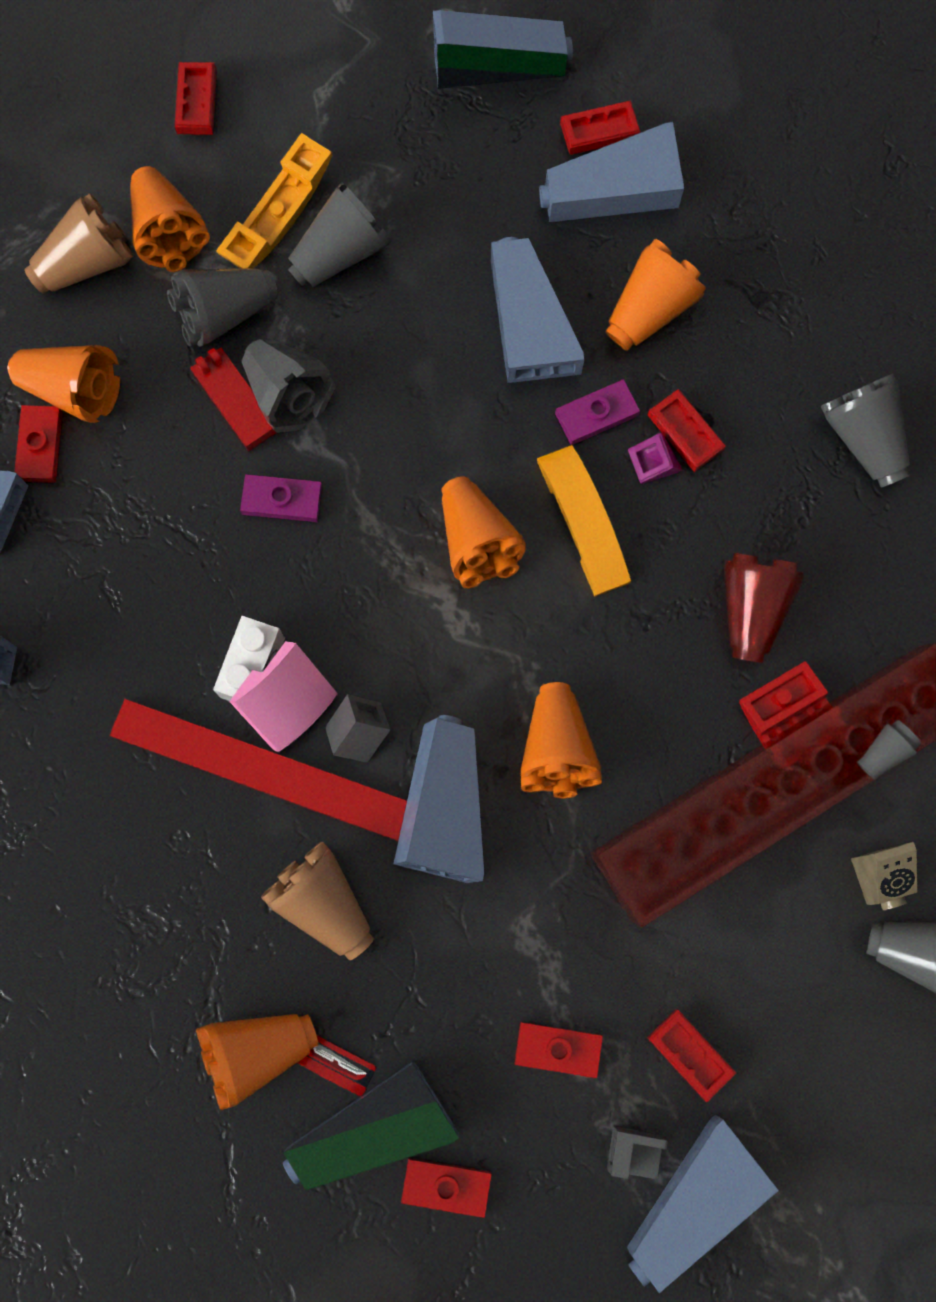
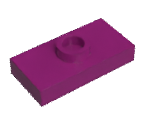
(597, 412)
(281, 498)

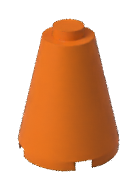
(69, 378)

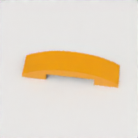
(279, 207)
(586, 519)

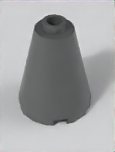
(336, 239)

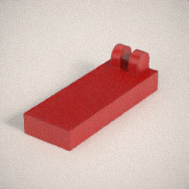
(232, 397)

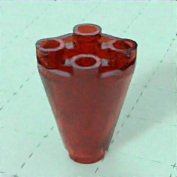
(758, 603)

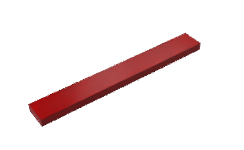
(260, 769)

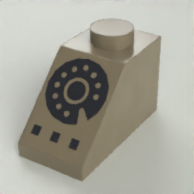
(887, 875)

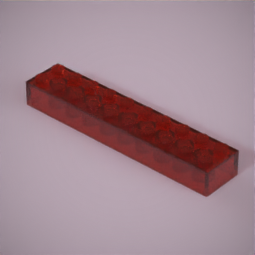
(766, 791)

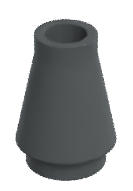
(889, 749)

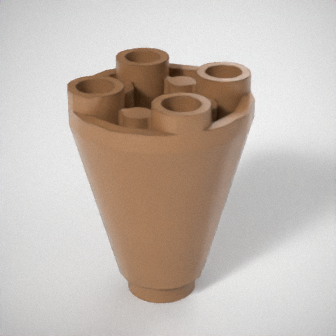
(78, 248)
(321, 903)

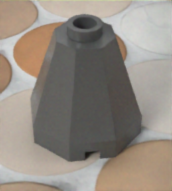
(286, 383)

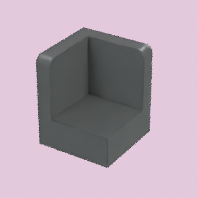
(357, 728)
(635, 1153)

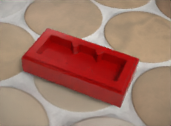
(195, 98)
(599, 127)
(686, 430)
(38, 443)
(558, 1049)
(691, 1055)
(446, 1187)

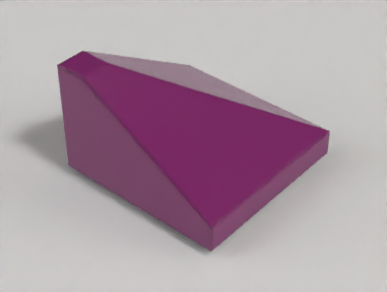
(654, 459)

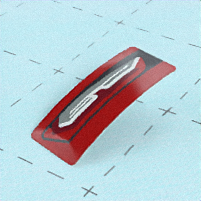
(339, 1066)

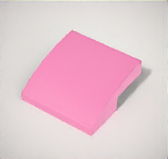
(284, 697)

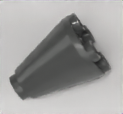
(218, 300)
(873, 428)
(907, 949)

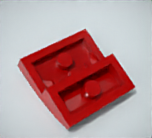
(784, 702)

